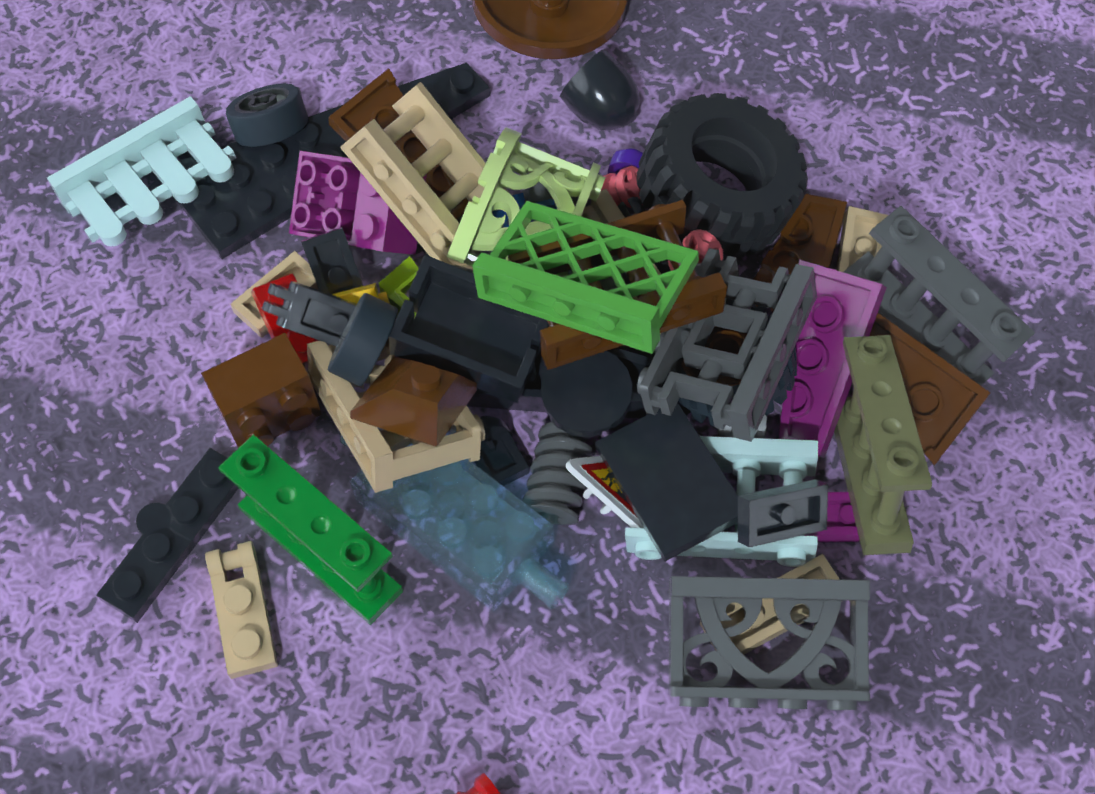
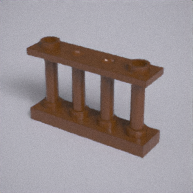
(698, 299)

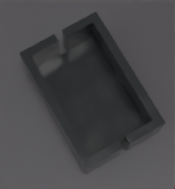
(465, 332)

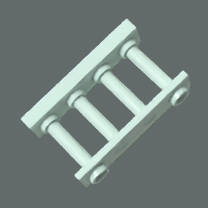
(747, 460)

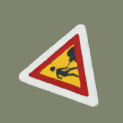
(599, 481)

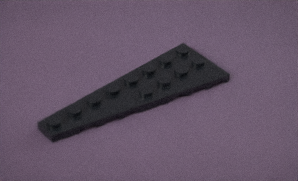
(265, 176)

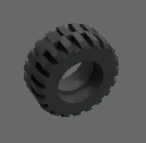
(746, 145)

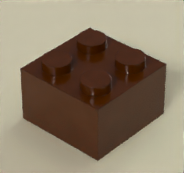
(263, 392)

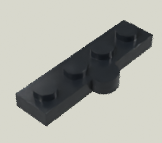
(168, 537)

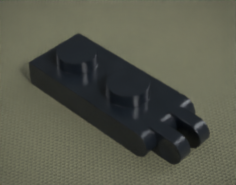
(310, 311)

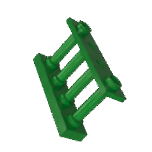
(312, 529)

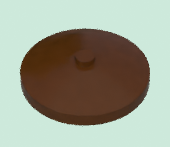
(550, 26)

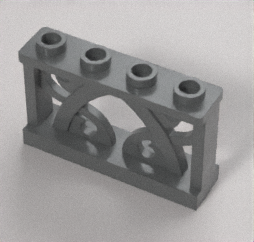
(823, 601)

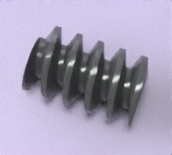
(551, 483)

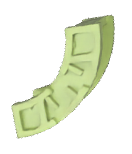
(561, 178)

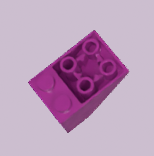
(337, 195)

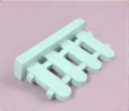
(131, 156)

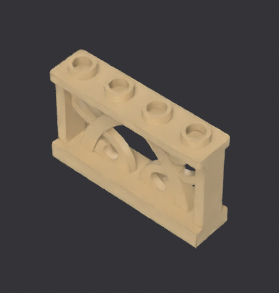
(381, 452)

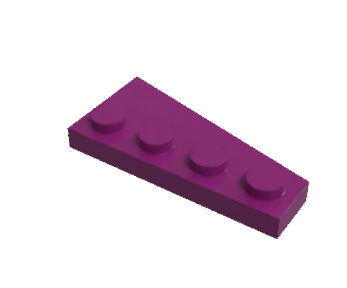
(842, 309)

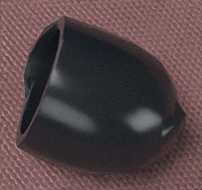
(602, 93)

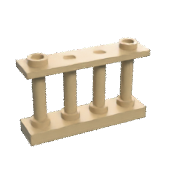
(403, 183)

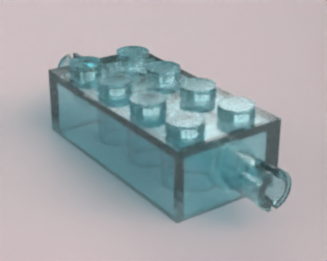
(468, 530)

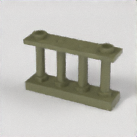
(879, 446)

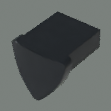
(499, 453)

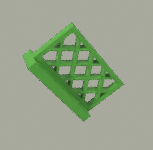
(570, 298)

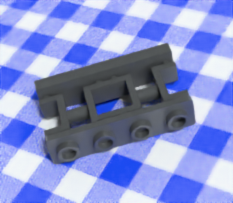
(759, 358)

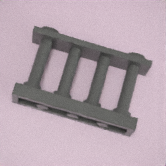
(950, 283)

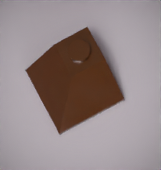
(414, 400)

